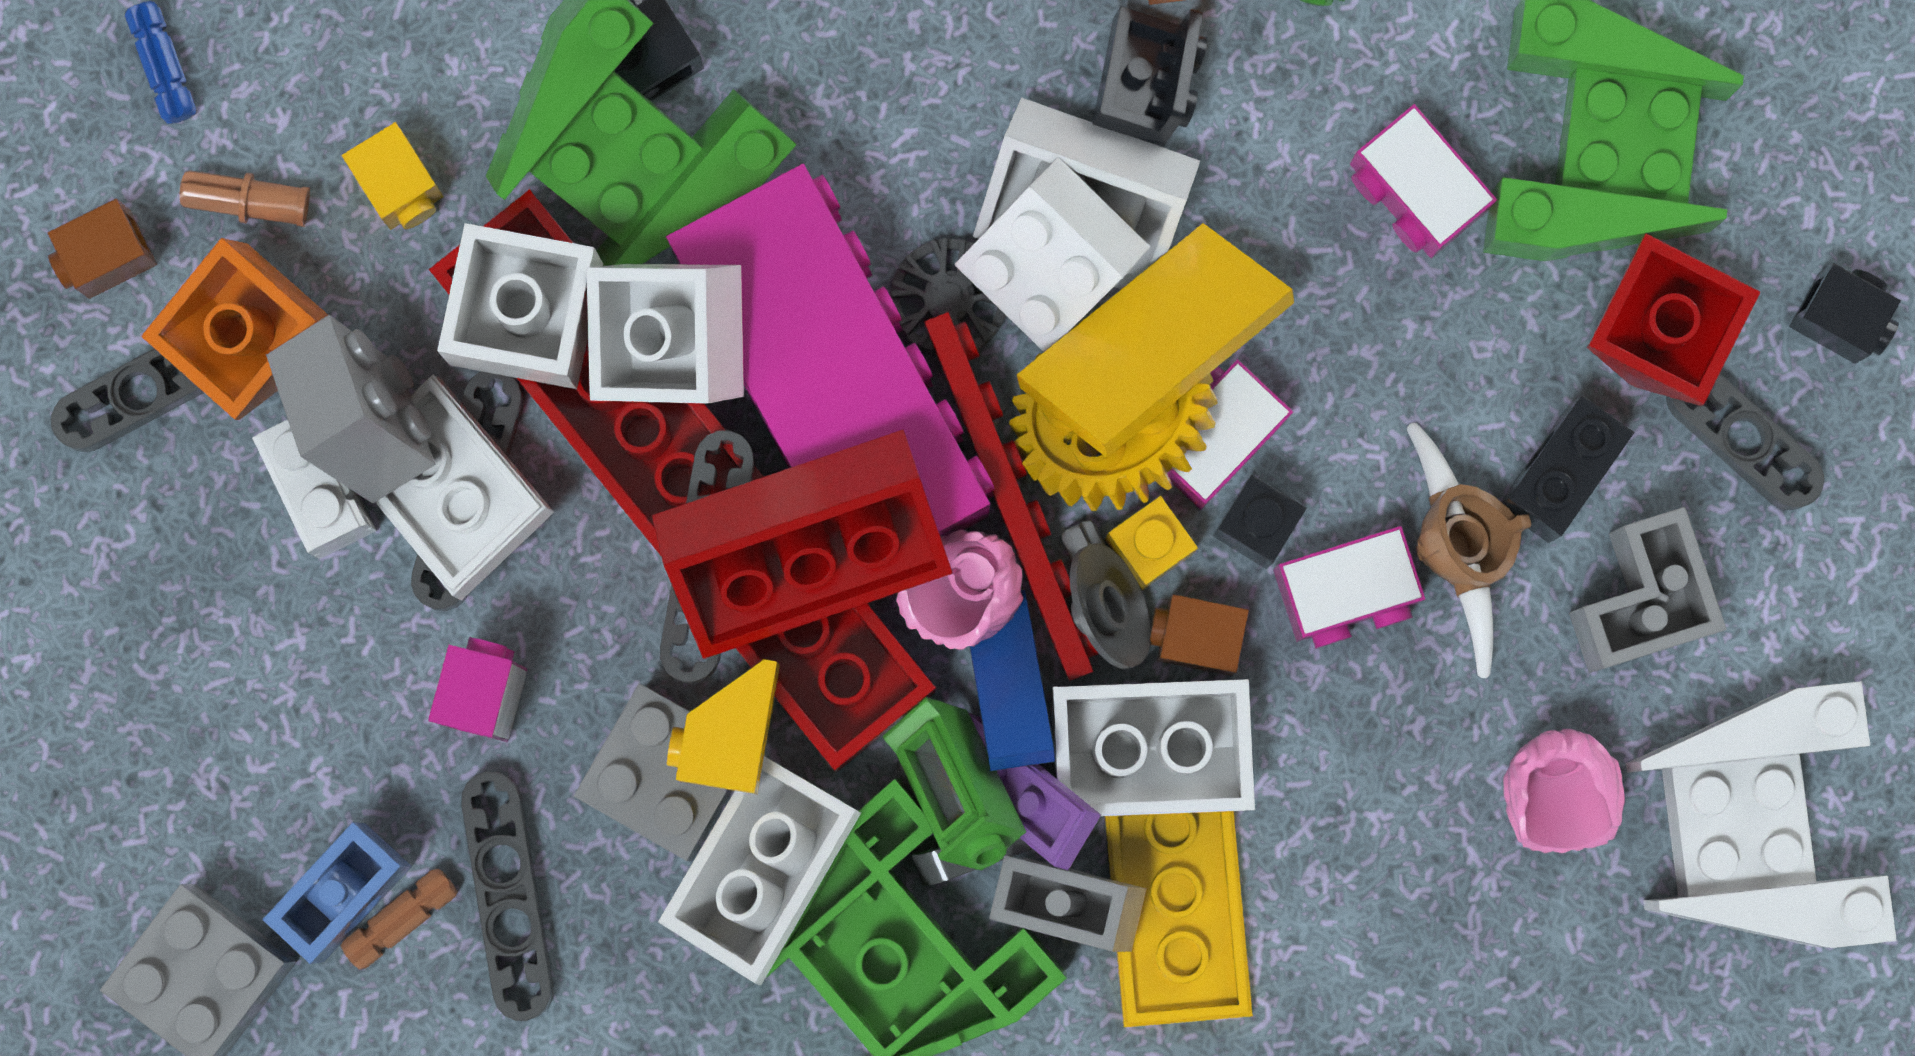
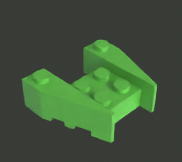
(1622, 135)
(616, 150)
(888, 959)

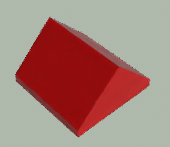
(1672, 322)

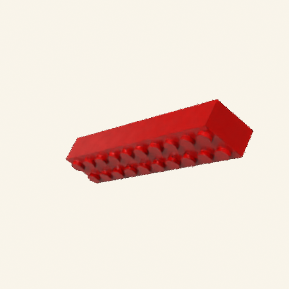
(837, 675)

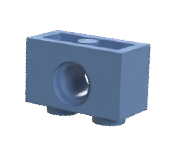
(337, 893)

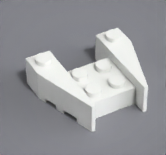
(1746, 828)

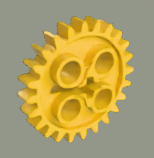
(1142, 460)

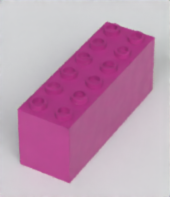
(826, 345)

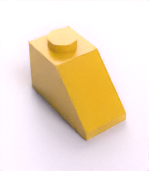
(727, 734)

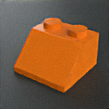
(228, 321)

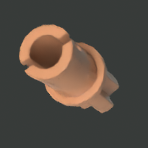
(244, 197)

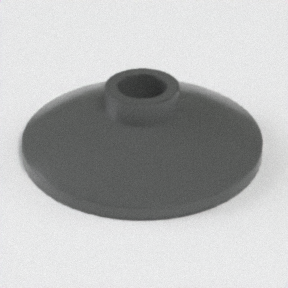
(1109, 606)

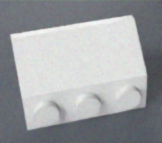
(1130, 175)
(1155, 746)
(759, 871)

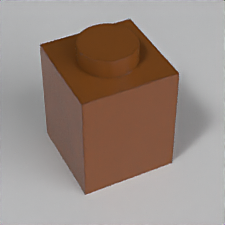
(100, 250)
(1199, 634)

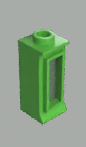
(955, 784)

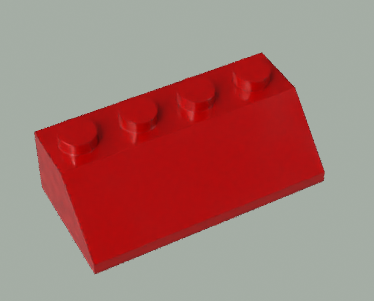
(801, 544)

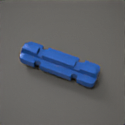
(160, 62)

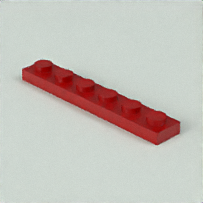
(1004, 466)

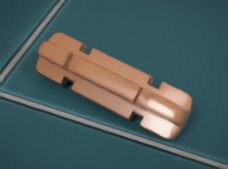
(398, 919)

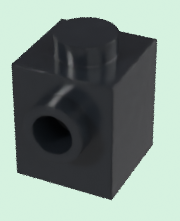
(1848, 313)

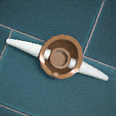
(1466, 541)

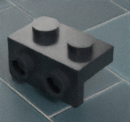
(1149, 75)

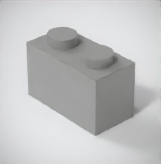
(1067, 904)

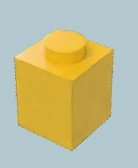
(394, 178)
(1151, 542)

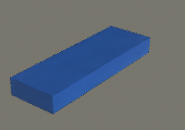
(1012, 695)

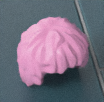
(973, 599)
(1564, 792)

